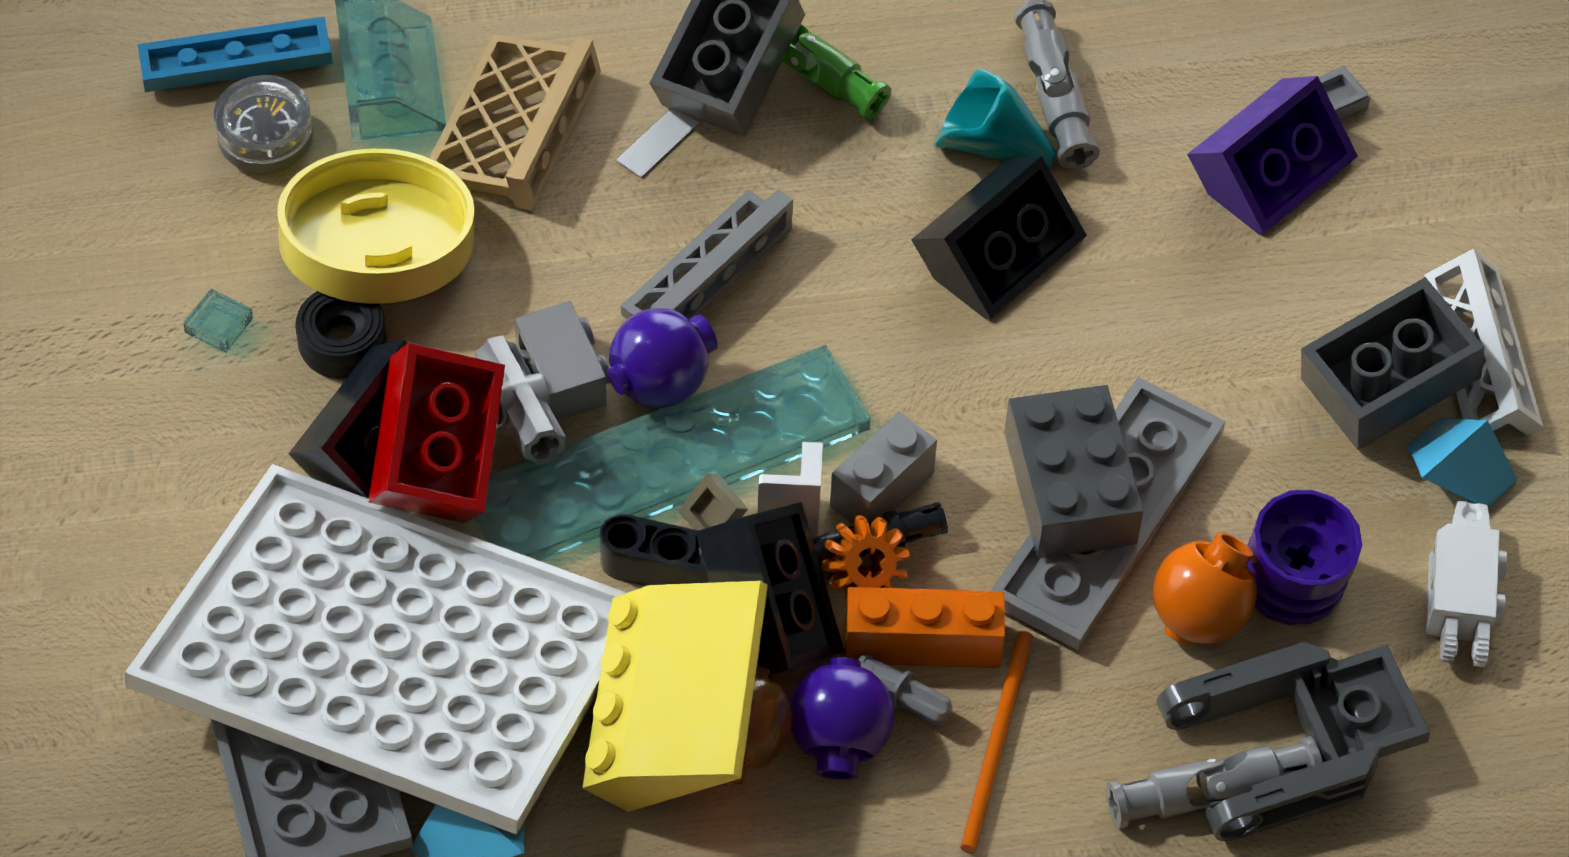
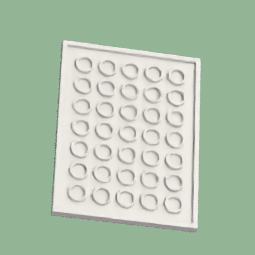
(384, 647)

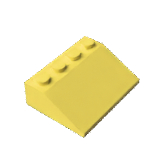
(674, 691)

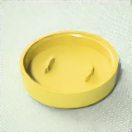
(376, 225)

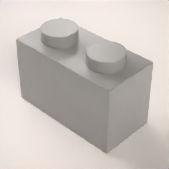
(562, 352)
(883, 470)

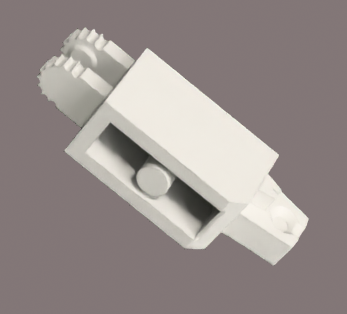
(1464, 583)

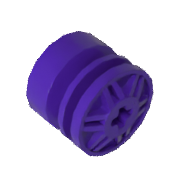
(1307, 534)

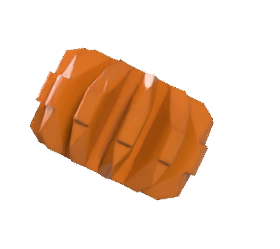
(876, 541)

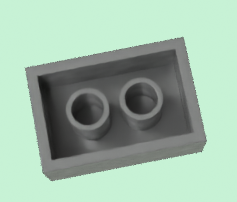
(726, 59)
(1391, 363)
(1073, 471)

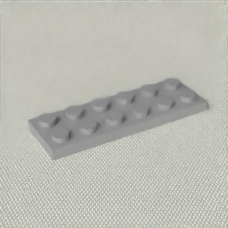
(1165, 449)

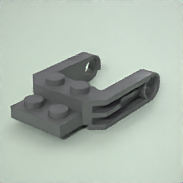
(1348, 706)

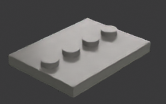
(304, 805)

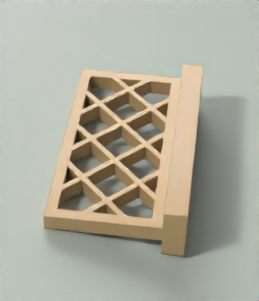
(552, 119)

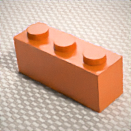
(925, 626)

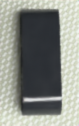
(650, 545)

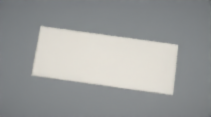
(657, 142)

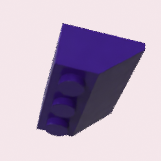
(1274, 153)

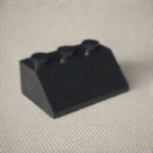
(1000, 235)
(344, 436)
(780, 553)

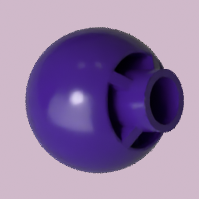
(660, 357)
(841, 717)

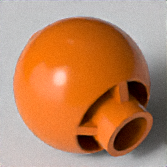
(1205, 590)

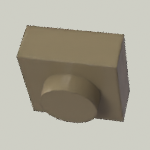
(711, 503)

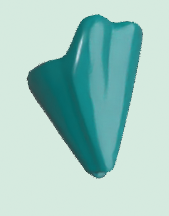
(993, 122)

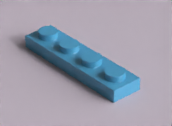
(234, 54)

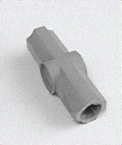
(524, 404)

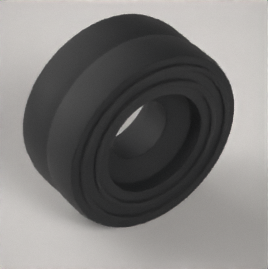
(333, 356)

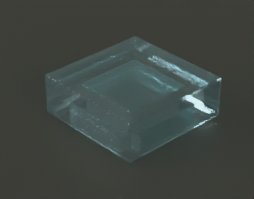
(218, 320)

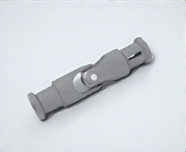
(1063, 109)
(1166, 789)

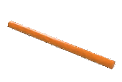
(996, 742)

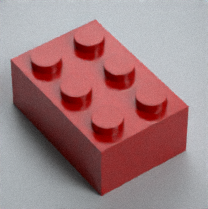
(437, 433)

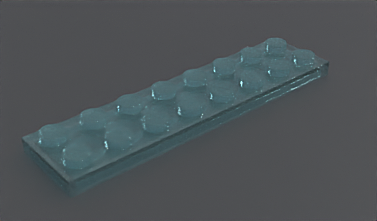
(666, 454)

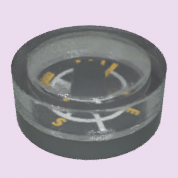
(263, 123)

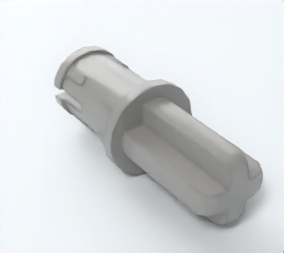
(910, 693)

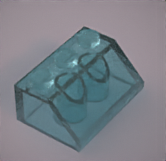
(389, 69)

